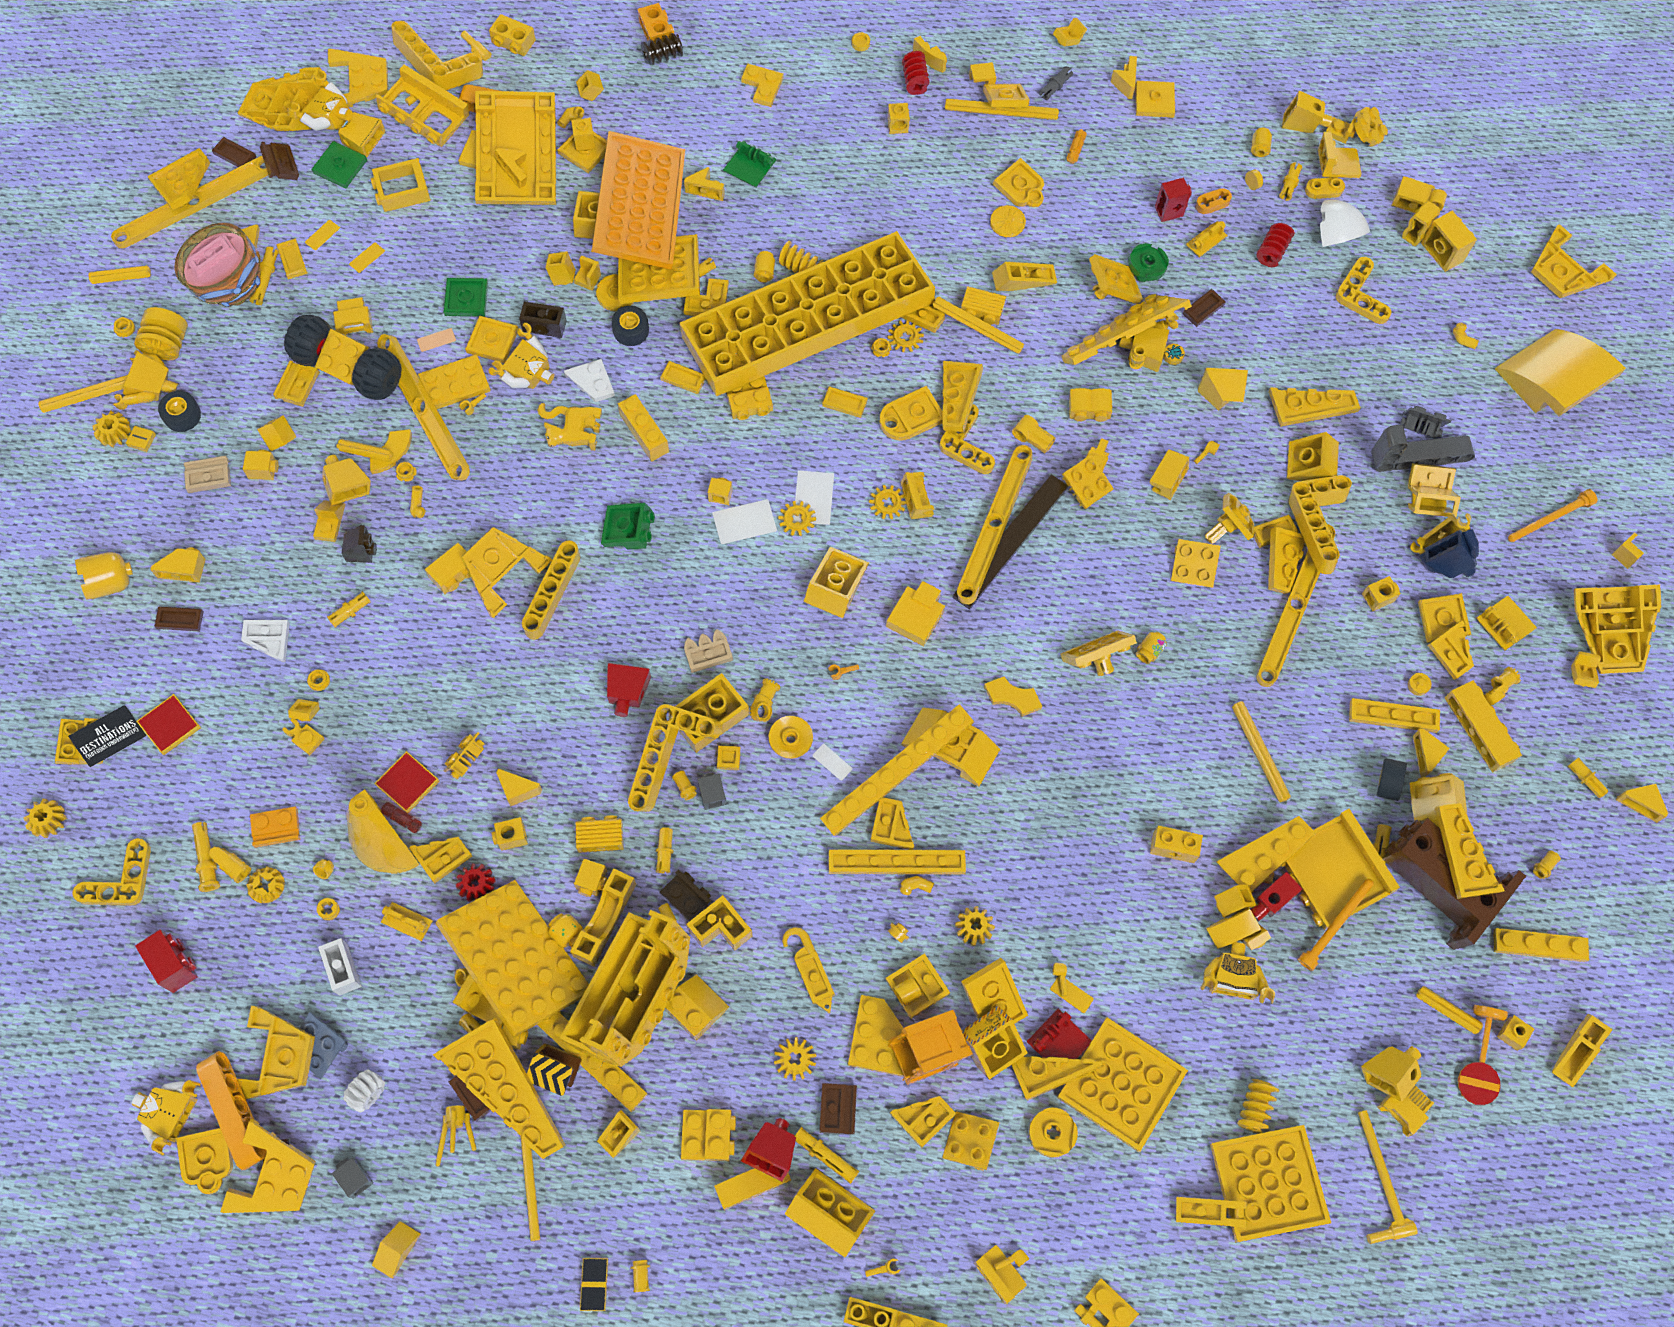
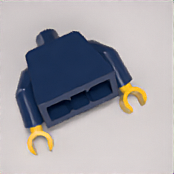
(1452, 554)

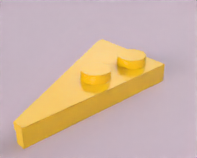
(1044, 1074)

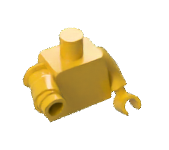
(1149, 345)

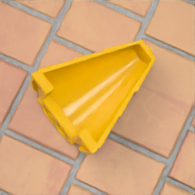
(375, 839)

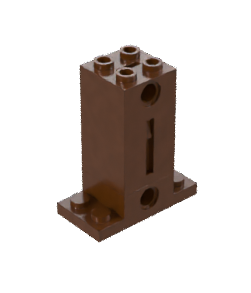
(1423, 862)

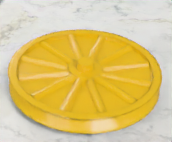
(1007, 221)

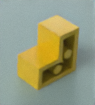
(720, 919)

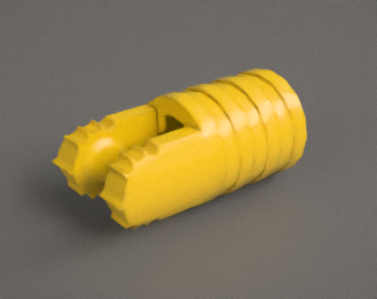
(230, 864)

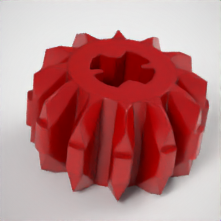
(481, 875)

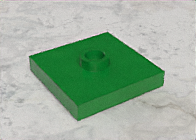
(339, 164)
(466, 297)

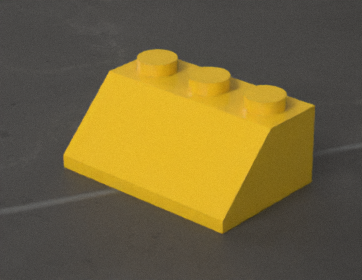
(829, 1212)

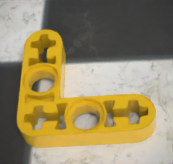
(1356, 295)
(958, 440)
(127, 882)

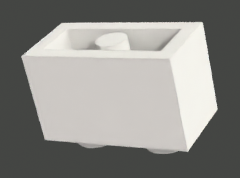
(339, 967)

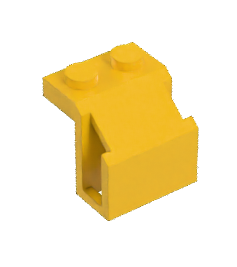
(1431, 489)

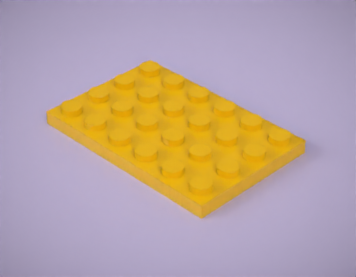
(513, 957)

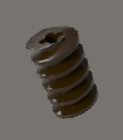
(662, 48)

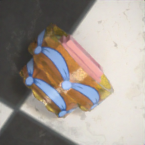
(219, 265)

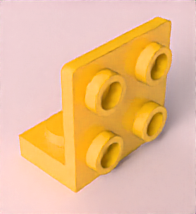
(1337, 161)
(474, 1002)

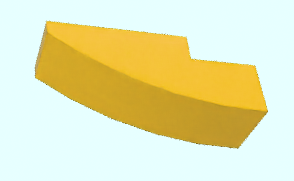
(1581, 1049)
(746, 1187)

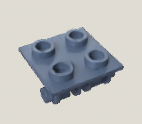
(326, 1044)

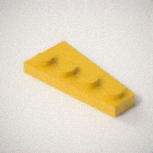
(959, 391)
(1263, 856)
(1467, 863)

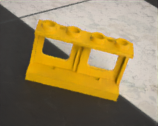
(431, 99)

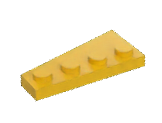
(1311, 405)

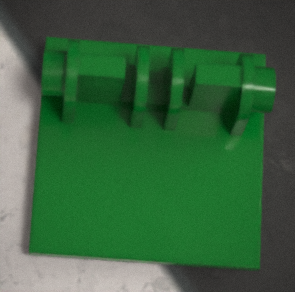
(749, 164)

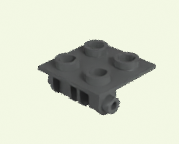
(1419, 413)

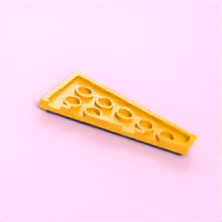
(1129, 324)
(498, 1079)

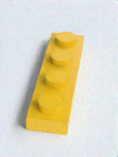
(1394, 715)
(1541, 945)

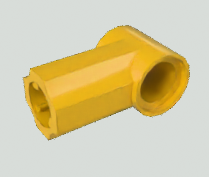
(1029, 430)

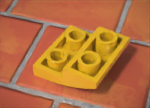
(66, 751)

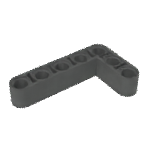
(1395, 453)

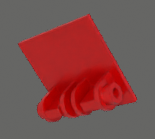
(1059, 1038)

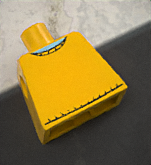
(361, 133)

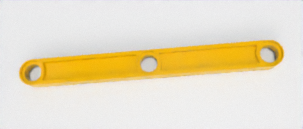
(207, 195)
(429, 418)
(989, 535)
(1289, 620)

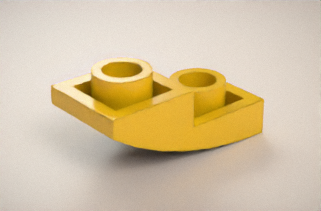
(933, 56)
(1233, 928)

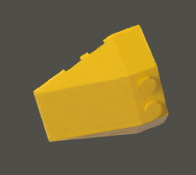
(270, 99)
(1618, 624)

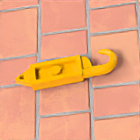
(811, 970)

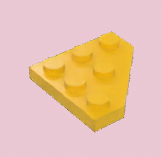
(181, 178)
(872, 1031)

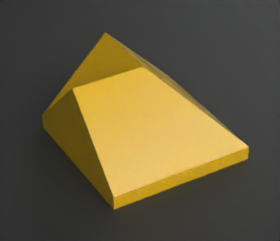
(1223, 386)

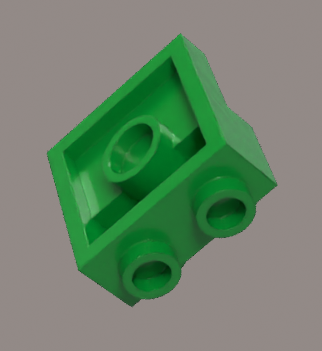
(627, 526)

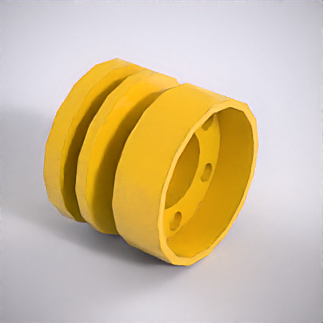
(161, 333)

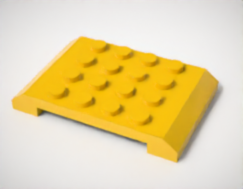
(520, 124)

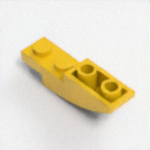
(867, 1314)

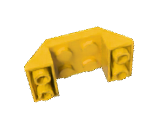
(969, 752)

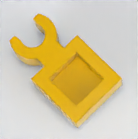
(305, 738)

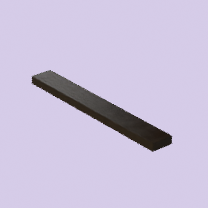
(1020, 530)

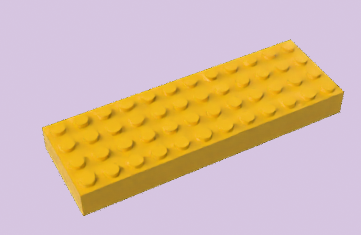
(807, 313)

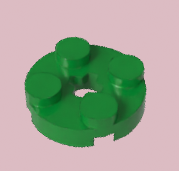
(1144, 271)

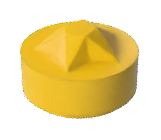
(1419, 684)

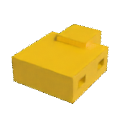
(917, 613)

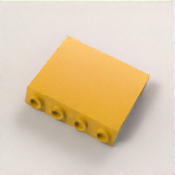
(1336, 866)

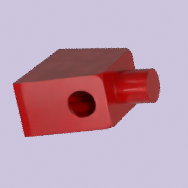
(626, 686)
(1281, 891)
(771, 1150)

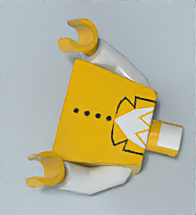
(325, 109)
(526, 364)
(165, 1112)

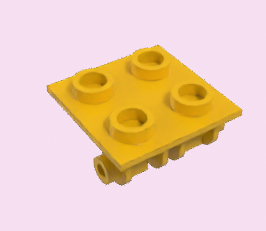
(1087, 481)
(1195, 563)
(1506, 622)
(474, 747)
(971, 1140)

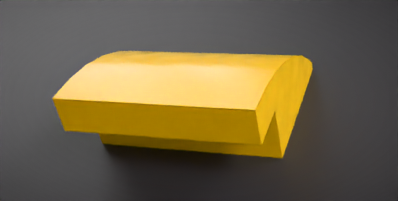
(1559, 371)

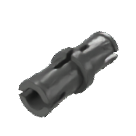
(1056, 83)

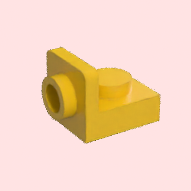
(1341, 130)

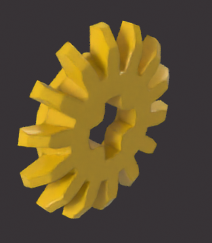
(910, 330)
(885, 494)
(797, 510)
(793, 1068)

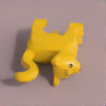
(575, 423)

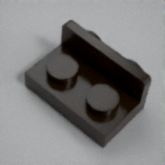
(685, 895)

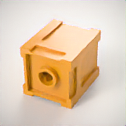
(930, 1047)

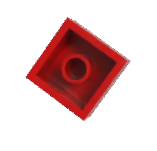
(167, 961)

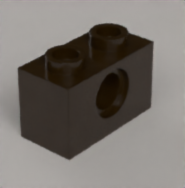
(543, 319)

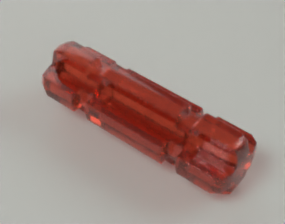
(401, 817)

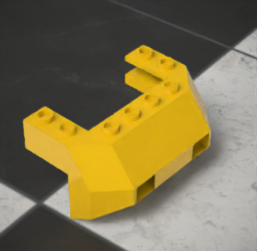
(629, 989)

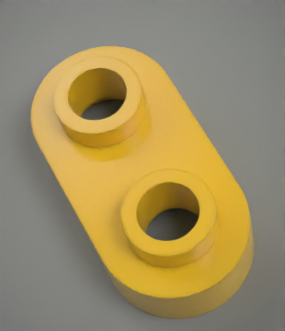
(1325, 189)

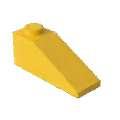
(1020, 276)

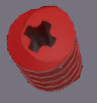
(915, 72)
(1275, 244)

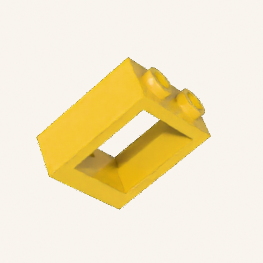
(403, 198)

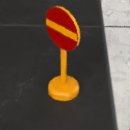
(1478, 1080)

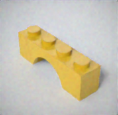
(611, 905)

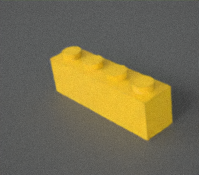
(1483, 726)

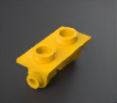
(1207, 238)
(406, 921)

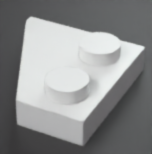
(592, 379)
(267, 637)

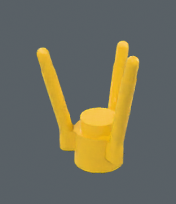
(454, 1119)

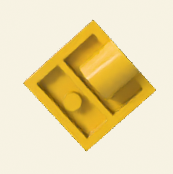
(917, 986)

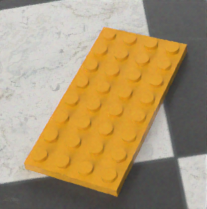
(639, 200)

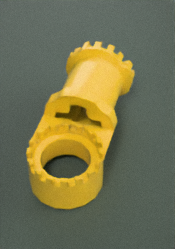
(1501, 685)
(764, 699)

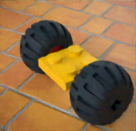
(314, 343)

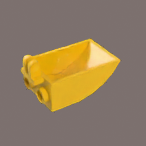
(1434, 792)

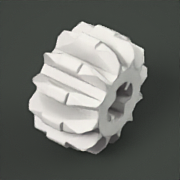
(364, 1091)

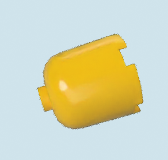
(103, 574)

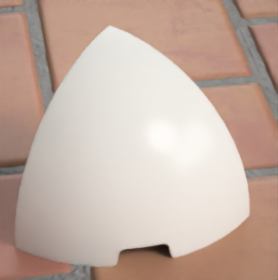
(1341, 222)

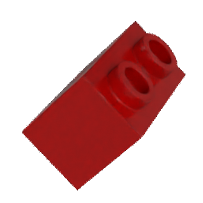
(1173, 199)

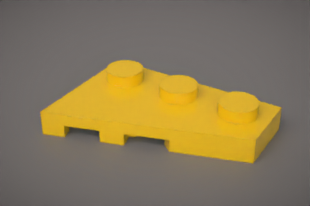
(1284, 556)

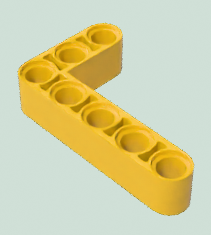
(427, 63)
(1305, 502)
(664, 750)

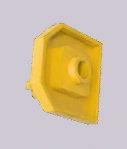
(1235, 516)

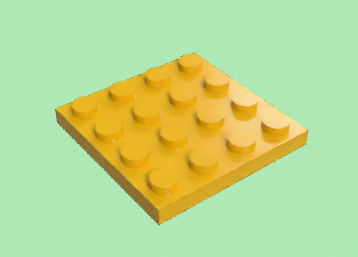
(647, 282)
(1130, 1088)
(1275, 1179)

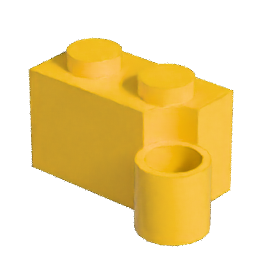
(1413, 194)

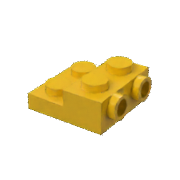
(750, 400)
(707, 1135)

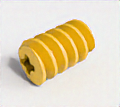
(796, 260)
(1257, 1106)

